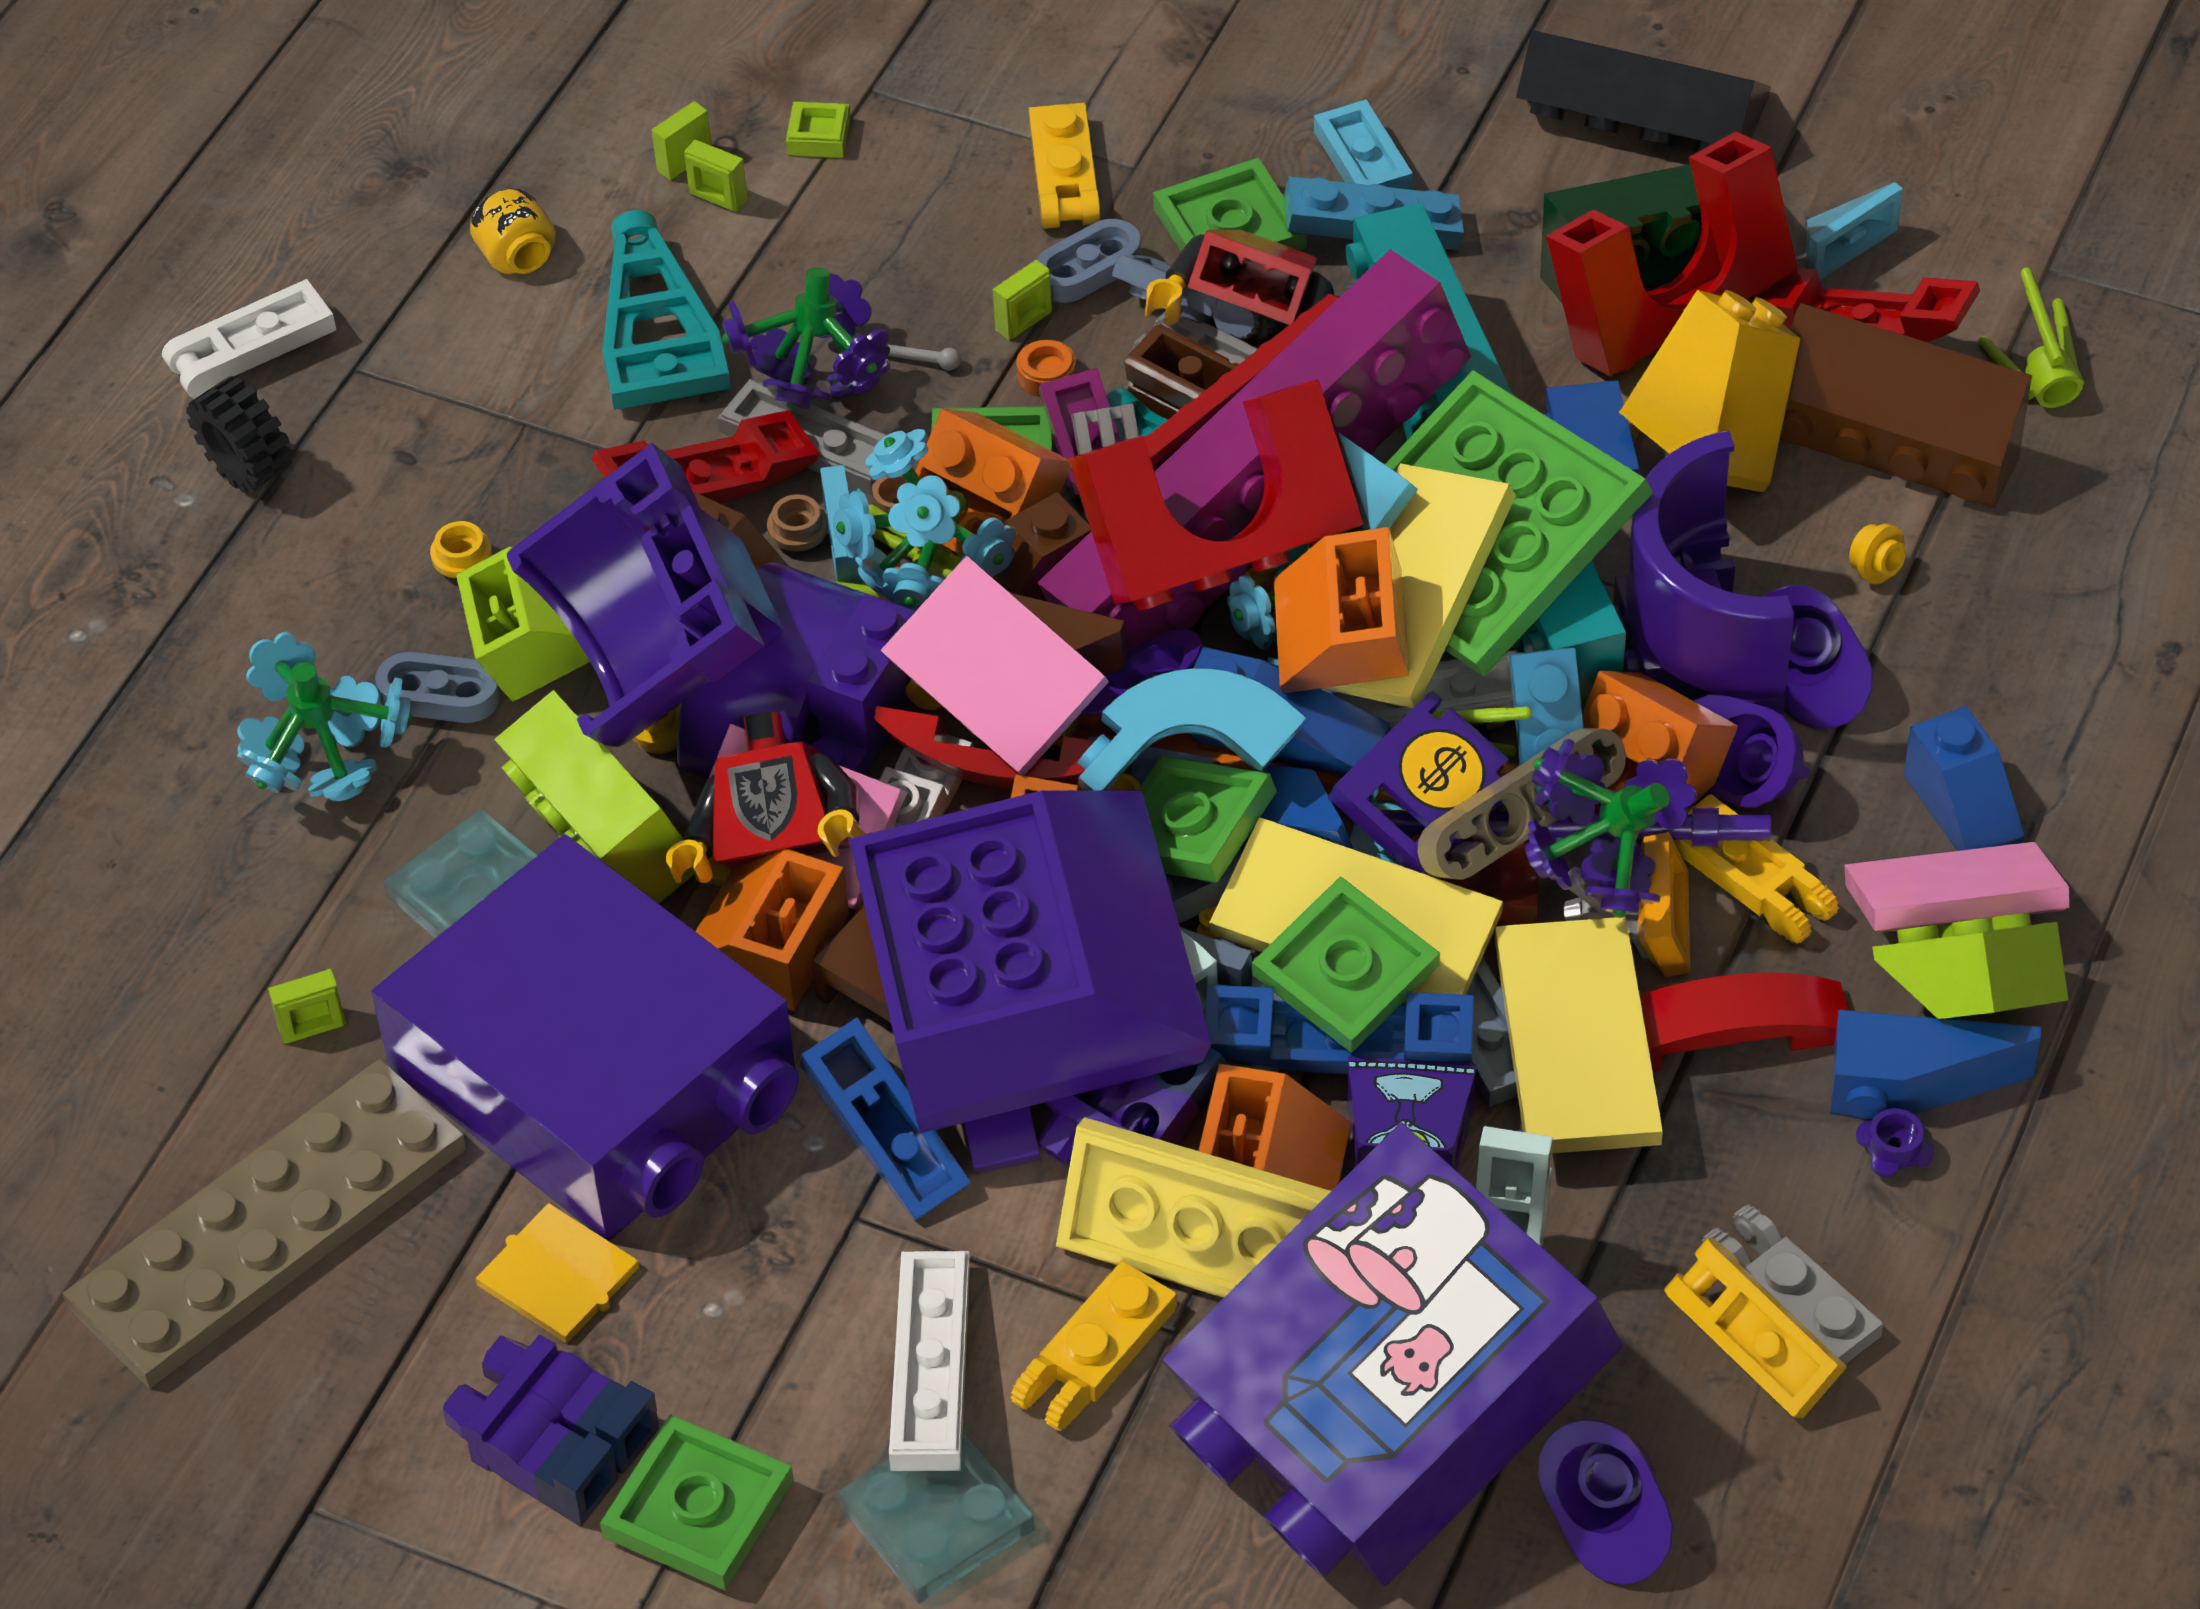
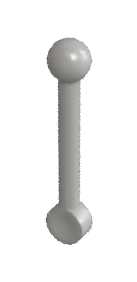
(948, 358)

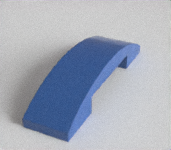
(1271, 1033)

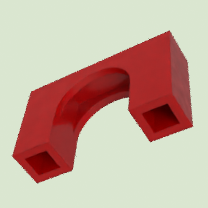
(1740, 249)
(1301, 503)

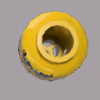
(513, 231)

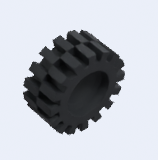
(239, 434)

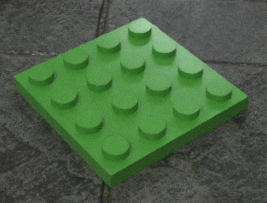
(1562, 513)

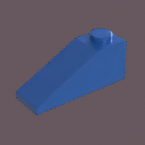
(1334, 731)
(1923, 1061)
(880, 1119)

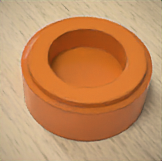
(1042, 363)

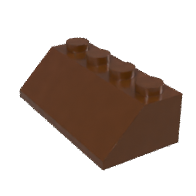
(1905, 406)

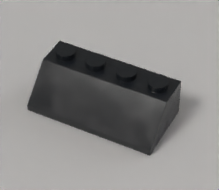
(1637, 91)

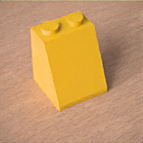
(1720, 372)

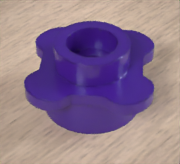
(1894, 1127)

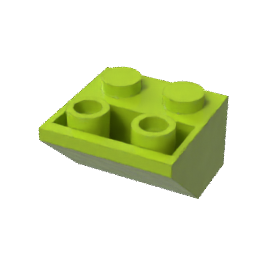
(515, 629)
(1978, 965)

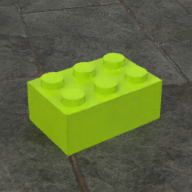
(590, 796)

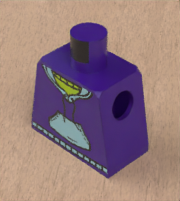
(1423, 1095)

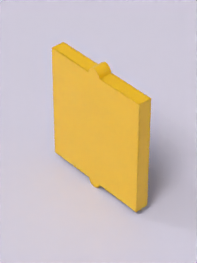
(557, 1273)

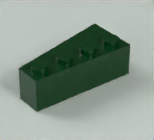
(1655, 205)

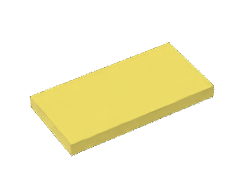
(1441, 552)
(1290, 869)
(1578, 1034)
(1175, 1208)

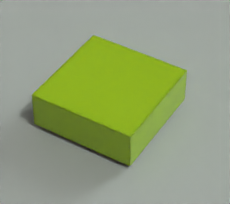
(818, 129)
(675, 136)
(716, 175)
(1022, 300)
(307, 1006)

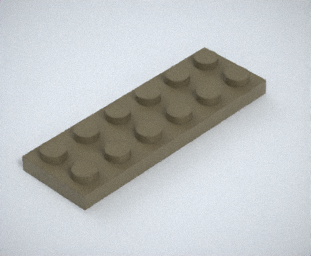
(264, 1222)

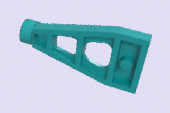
(664, 367)

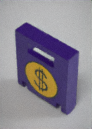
(1424, 768)

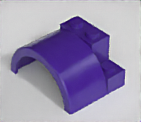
(647, 591)
(1679, 591)
(819, 665)

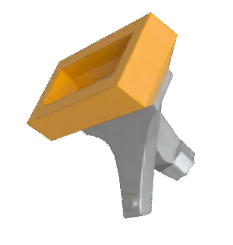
(1661, 928)

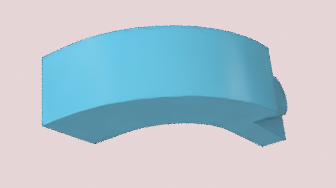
(1196, 701)

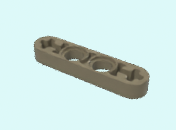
(1518, 795)

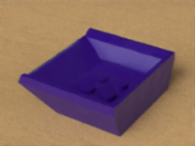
(1028, 952)

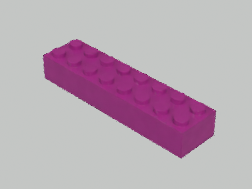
(1376, 361)

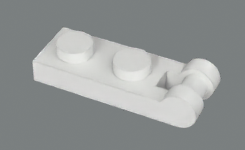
(248, 337)

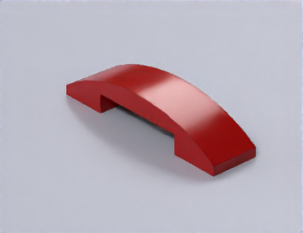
(1926, 315)
(731, 467)
(926, 739)
(1741, 1011)

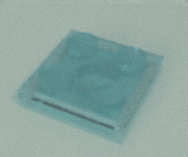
(457, 872)
(936, 1522)

